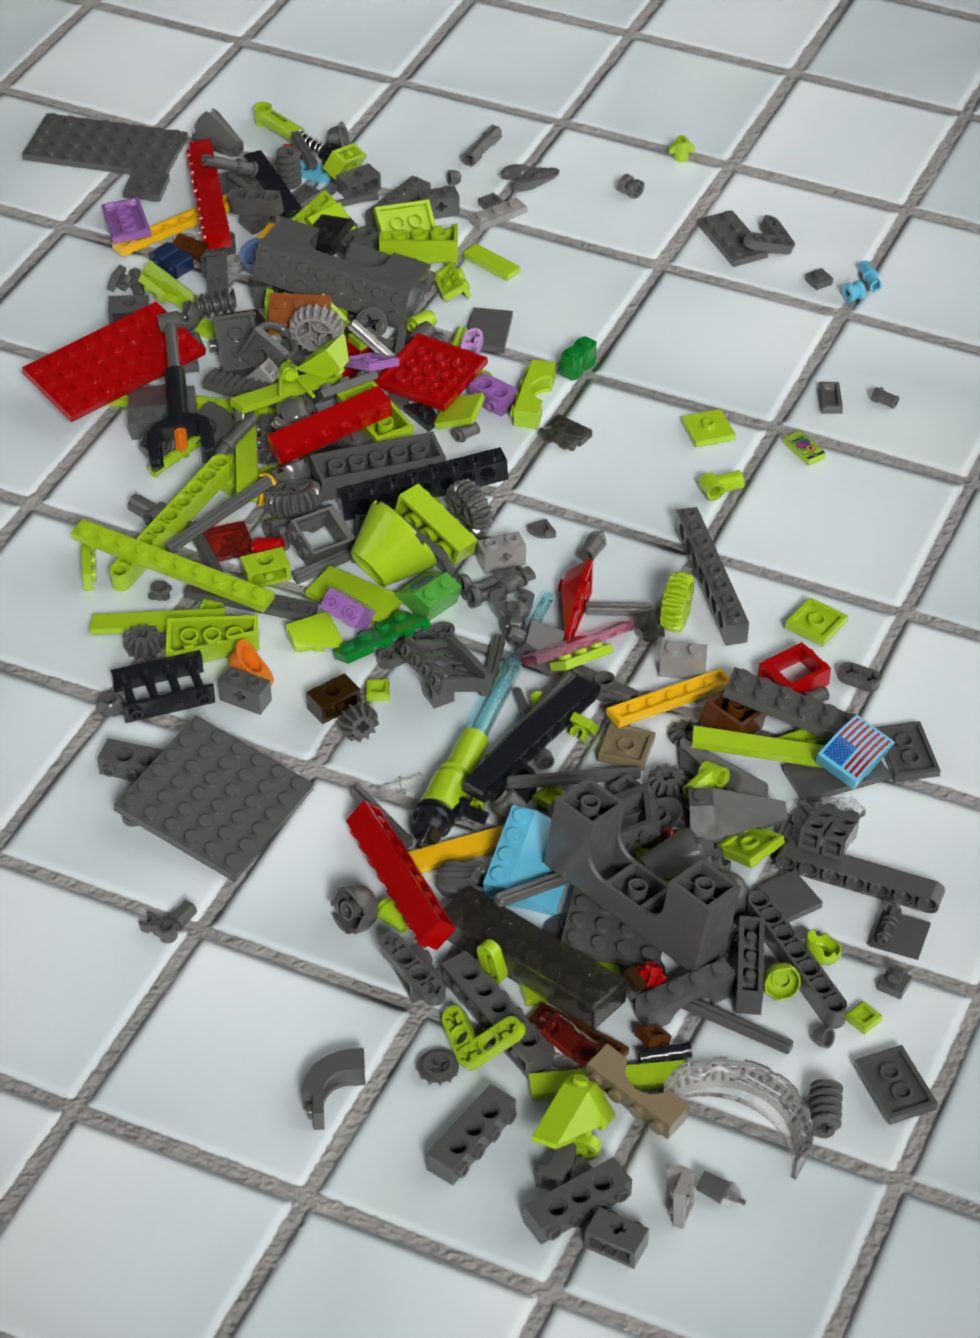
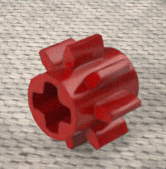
(652, 974)

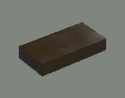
(634, 983)

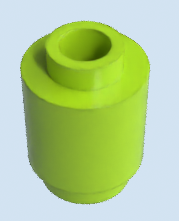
(415, 320)

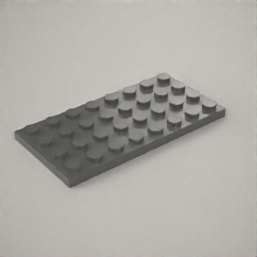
(104, 145)

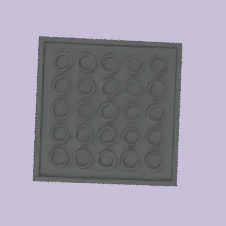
(214, 798)

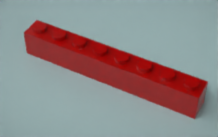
(400, 875)

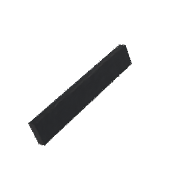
(272, 181)

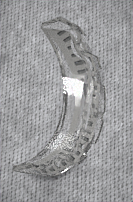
(756, 1088)

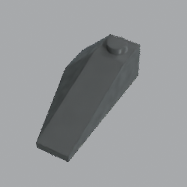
(723, 813)

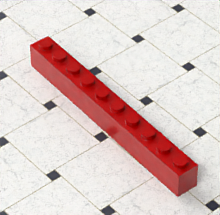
(208, 196)

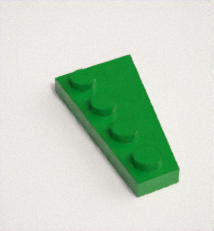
(381, 635)

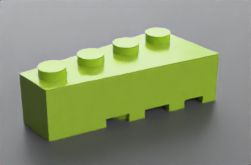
(425, 245)
(436, 523)
(211, 635)

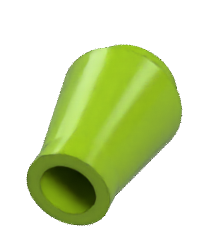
(390, 915)

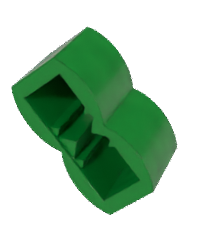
(578, 358)

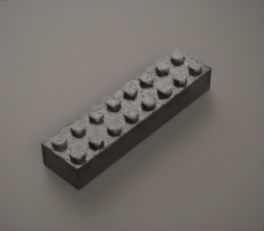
(537, 959)

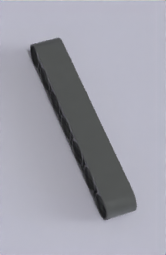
(863, 877)
(790, 949)

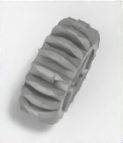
(319, 324)

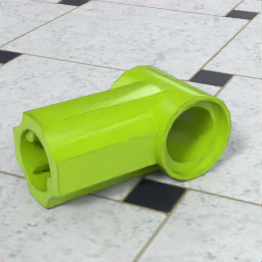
(716, 486)
(709, 776)

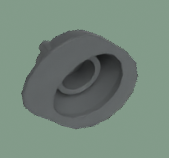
(338, 135)

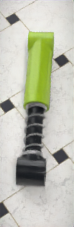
(269, 118)

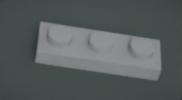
(497, 214)

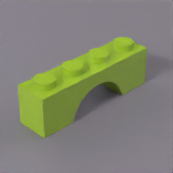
(538, 379)

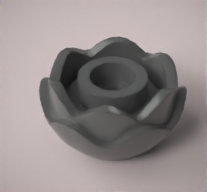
(109, 704)

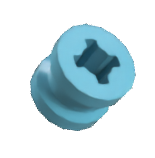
(854, 291)

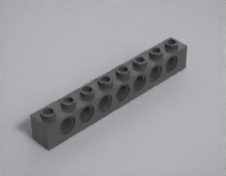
(712, 576)

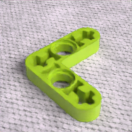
(472, 1044)

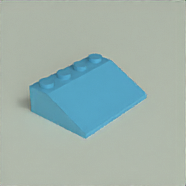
(521, 859)

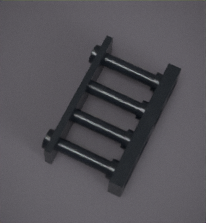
(157, 671)

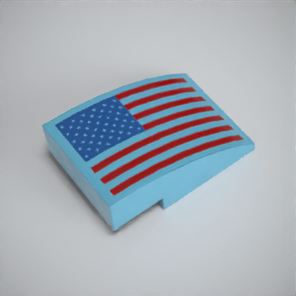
(854, 751)

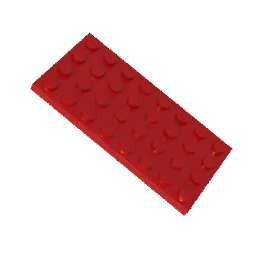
(108, 363)

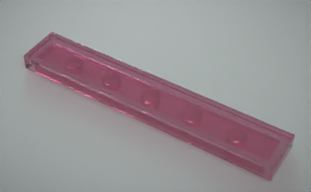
(576, 643)

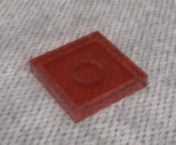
(229, 540)

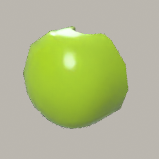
(824, 948)
(781, 981)

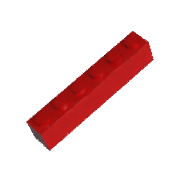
(329, 425)

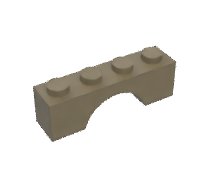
(661, 1111)

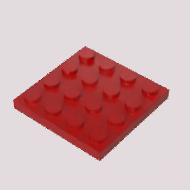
(432, 372)

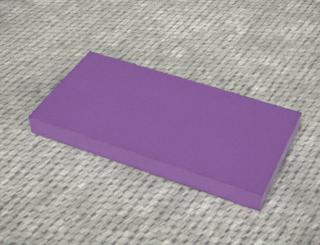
(126, 220)

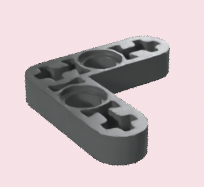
(775, 240)

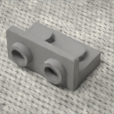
(680, 1192)

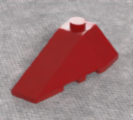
(575, 592)

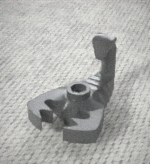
(512, 612)

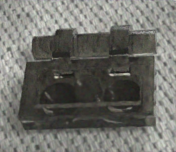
(565, 433)

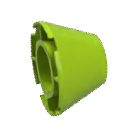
(389, 547)

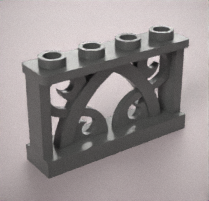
(468, 671)

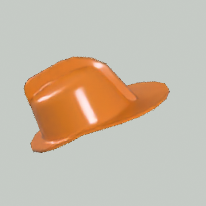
(248, 660)

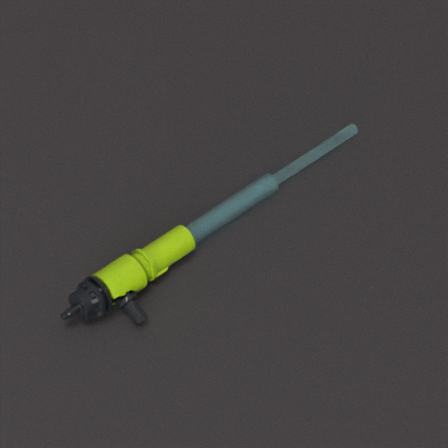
(444, 794)

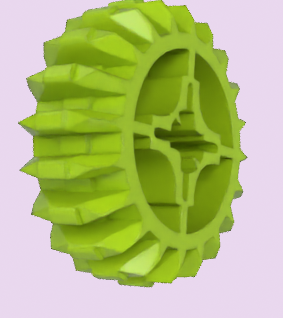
(677, 601)

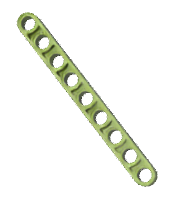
(175, 517)

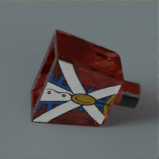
(568, 1038)

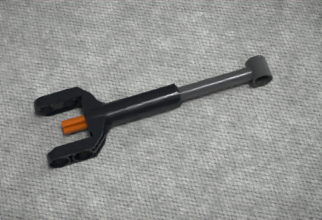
(179, 423)

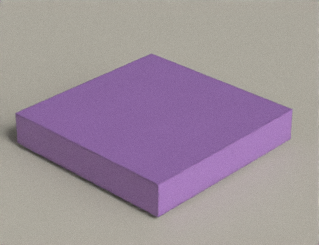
(372, 361)

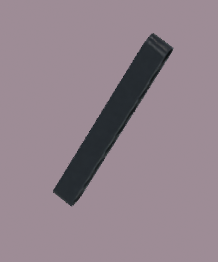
(530, 738)

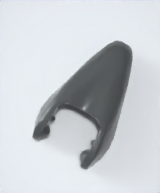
(527, 176)

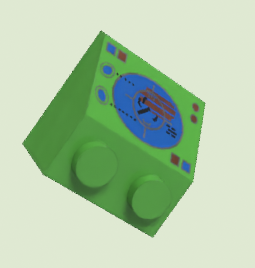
(430, 594)

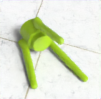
(289, 373)

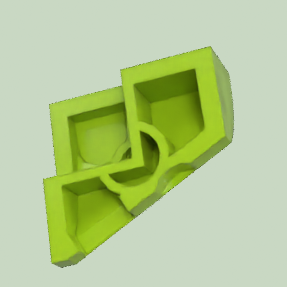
(313, 633)

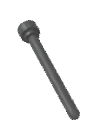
(544, 759)

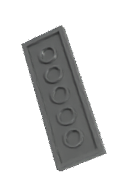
(785, 704)

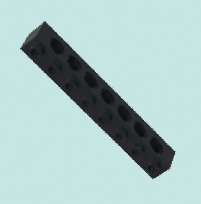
(481, 467)

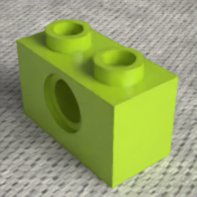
(344, 160)
(266, 567)

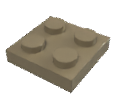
(626, 746)

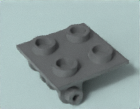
(900, 933)

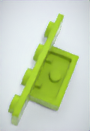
(164, 285)

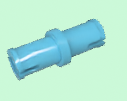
(870, 275)

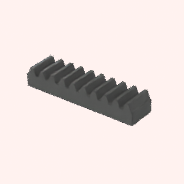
(231, 385)

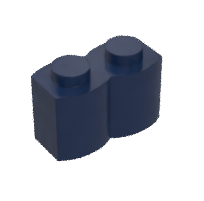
(172, 260)

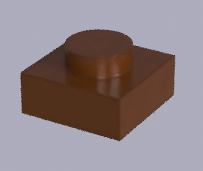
(652, 1035)

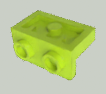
(451, 282)

